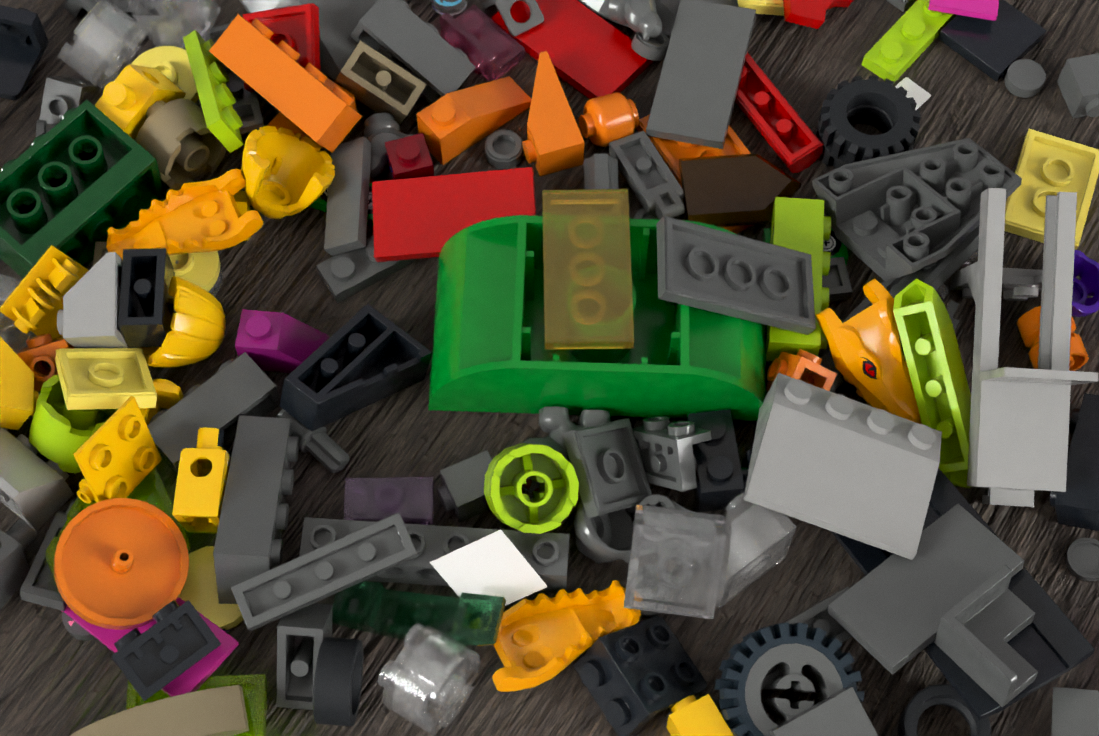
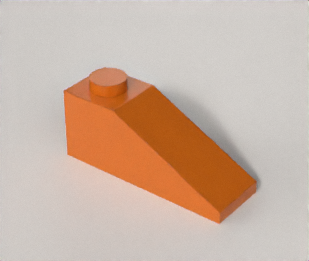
(469, 116)
(552, 131)

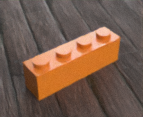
(286, 84)

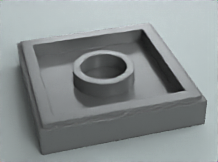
(607, 467)

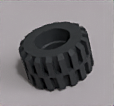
(871, 104)

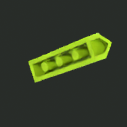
(936, 373)

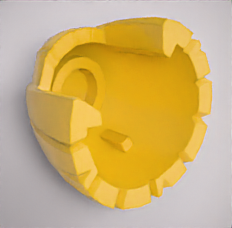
(284, 171)
(196, 327)

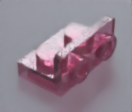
(482, 41)

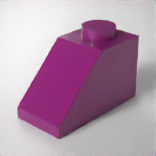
(276, 340)

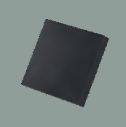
(993, 44)

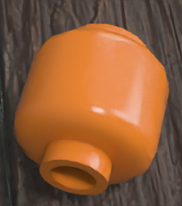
(608, 119)

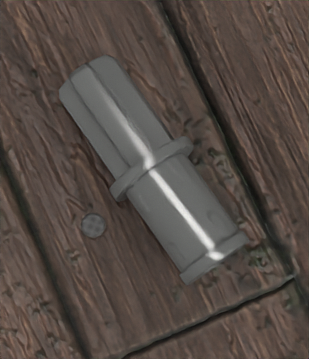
(318, 445)

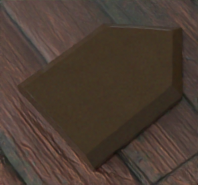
(733, 189)

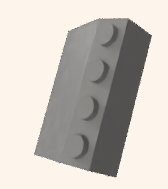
(843, 465)

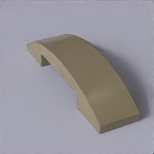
(196, 713)

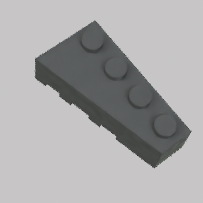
(254, 502)

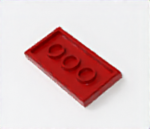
(580, 45)
(423, 213)

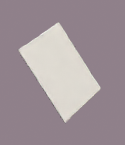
(489, 568)

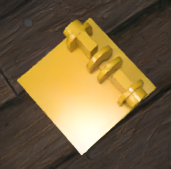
(41, 293)
(117, 456)

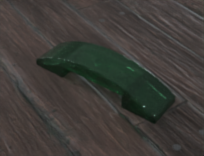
(392, 613)

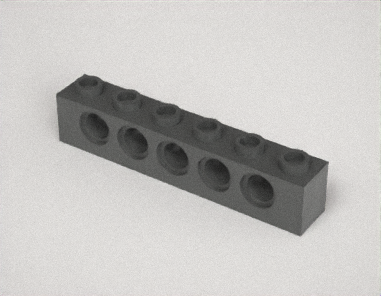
(544, 552)

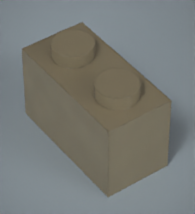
(380, 82)

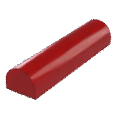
(776, 119)

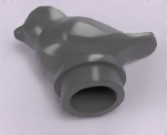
(638, 14)
(381, 129)

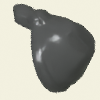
(604, 536)

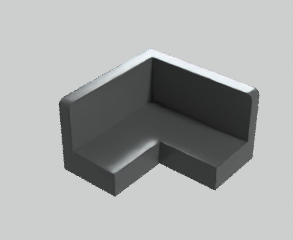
(977, 637)

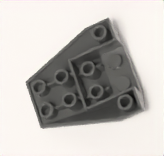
(911, 204)

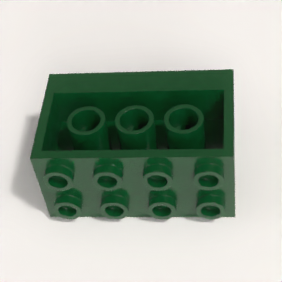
(73, 189)

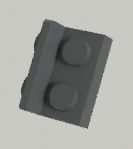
(668, 451)

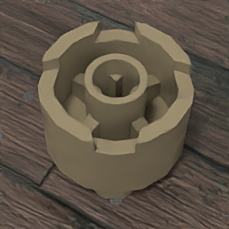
(180, 141)

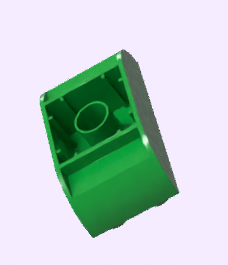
(495, 356)

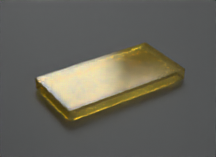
(587, 269)

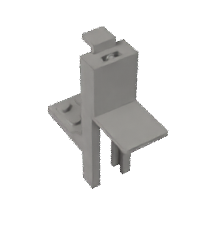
(1021, 412)

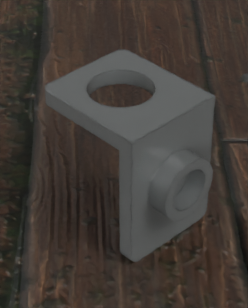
(514, 27)
(61, 95)

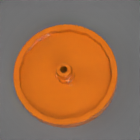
(120, 563)

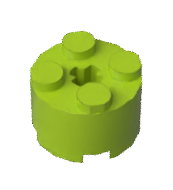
(60, 431)
(549, 505)

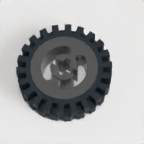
(791, 649)

